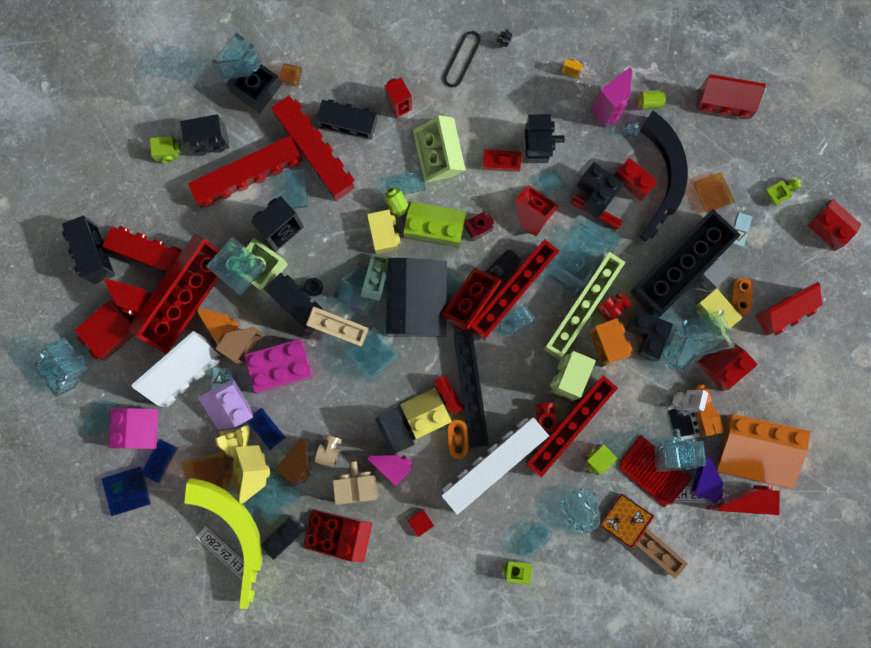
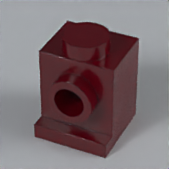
(476, 231)

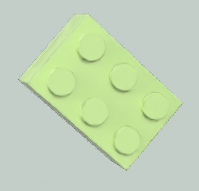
(572, 376)

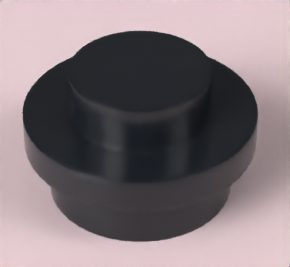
(504, 38)
(313, 287)

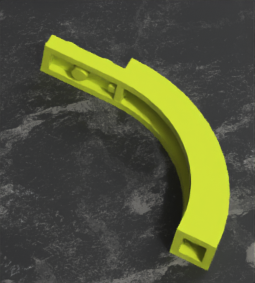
(237, 516)

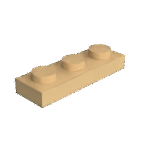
(337, 326)

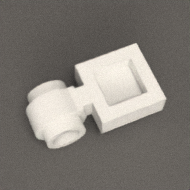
(692, 401)

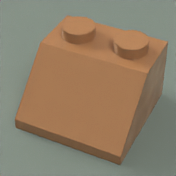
(239, 343)

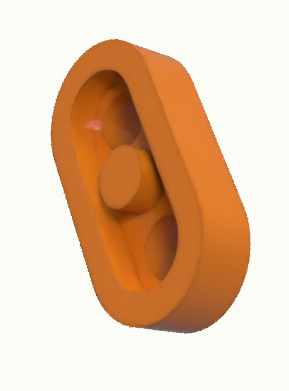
(739, 295)
(458, 439)

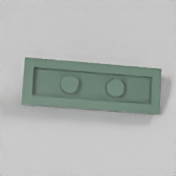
(375, 277)

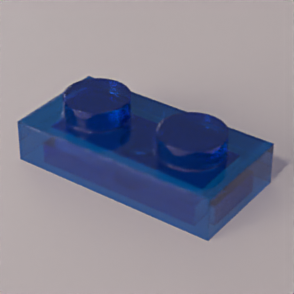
(266, 429)
(159, 461)

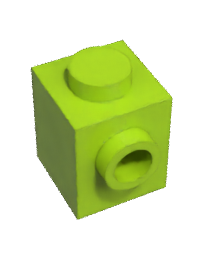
(165, 149)
(599, 459)

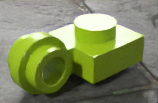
(780, 192)

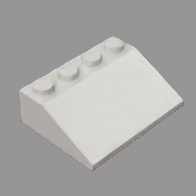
(178, 370)

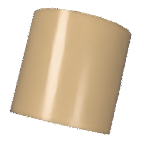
(328, 453)

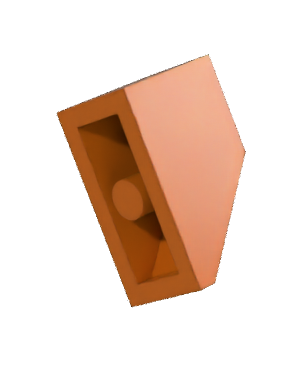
(218, 323)

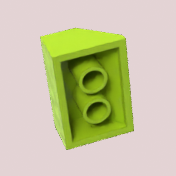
(434, 224)

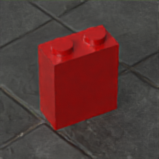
(105, 331)

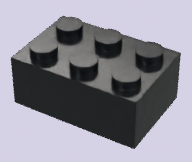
(277, 223)
(87, 250)
(293, 301)

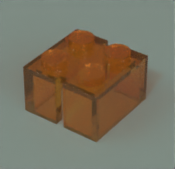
(210, 469)

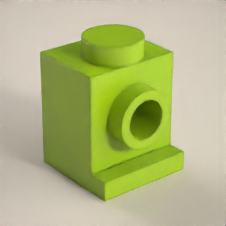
(522, 577)

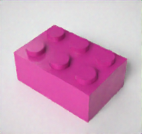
(279, 366)

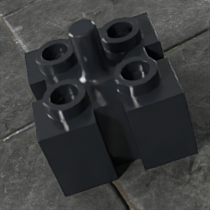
(539, 138)

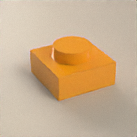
(572, 68)

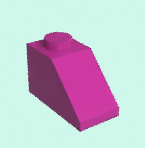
(392, 466)

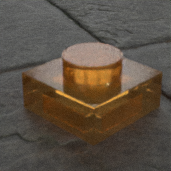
(290, 74)

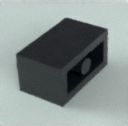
(283, 537)

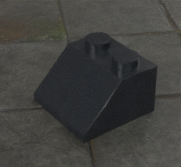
(395, 431)

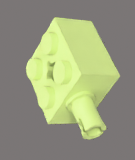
(272, 261)

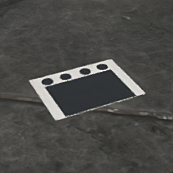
(685, 422)

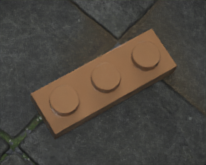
(661, 554)

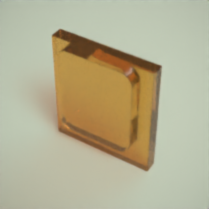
(713, 192)

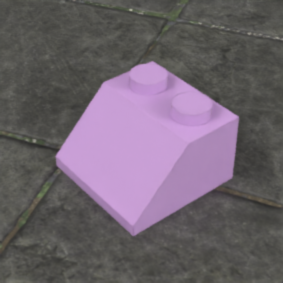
(226, 406)

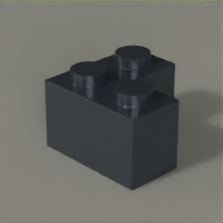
(601, 188)
(654, 334)

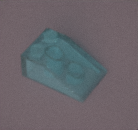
(578, 259)

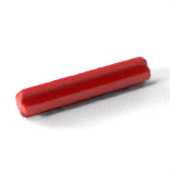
(606, 217)

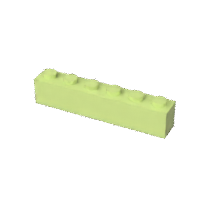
(584, 306)

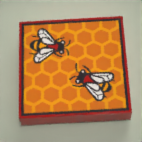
(626, 521)

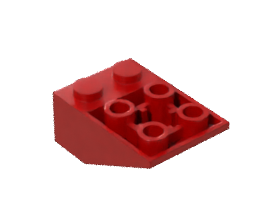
(338, 535)

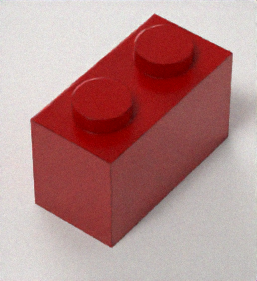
(398, 97)
(635, 179)

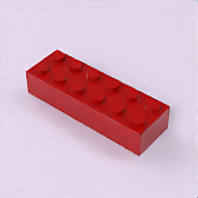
(177, 296)

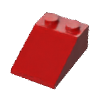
(756, 501)

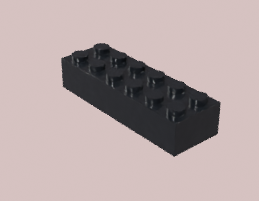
(685, 263)

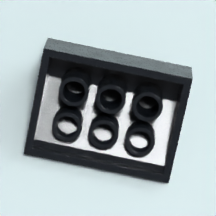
(416, 297)

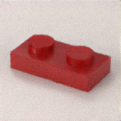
(502, 160)
(451, 402)

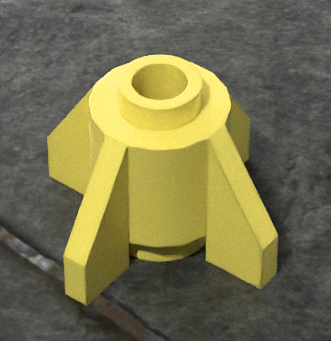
(233, 438)

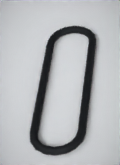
(467, 66)

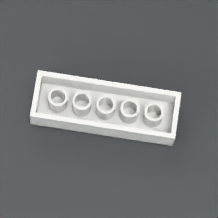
(493, 465)

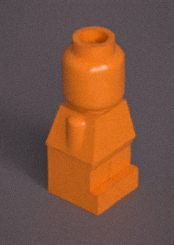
(709, 419)

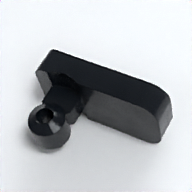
(504, 265)

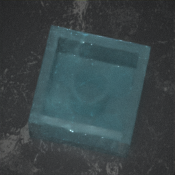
(236, 266)
(374, 356)

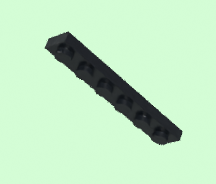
(471, 389)

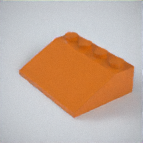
(762, 450)

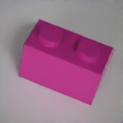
(133, 428)

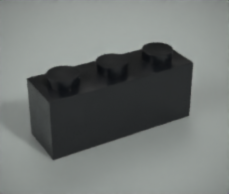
(347, 119)

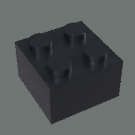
(255, 89)
(205, 135)

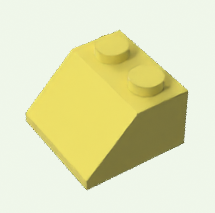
(426, 413)
(249, 472)

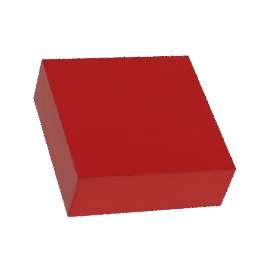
(420, 523)

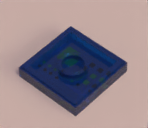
(126, 491)

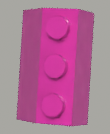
(613, 99)

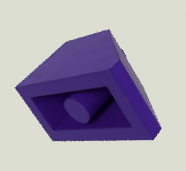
(707, 483)

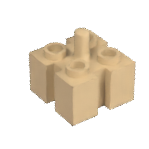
(355, 486)

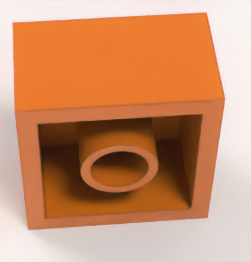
(610, 342)

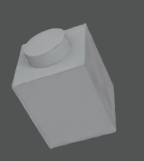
(715, 275)

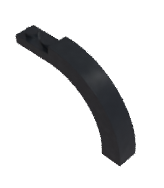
(674, 156)

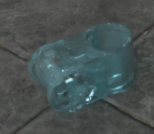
(518, 319)

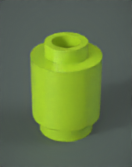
(651, 99)
(396, 201)

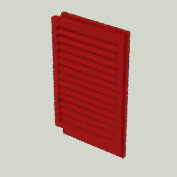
(640, 467)

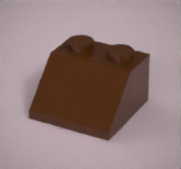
(297, 463)

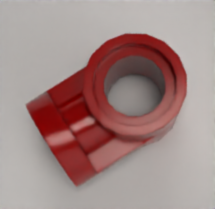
(613, 308)
(546, 410)

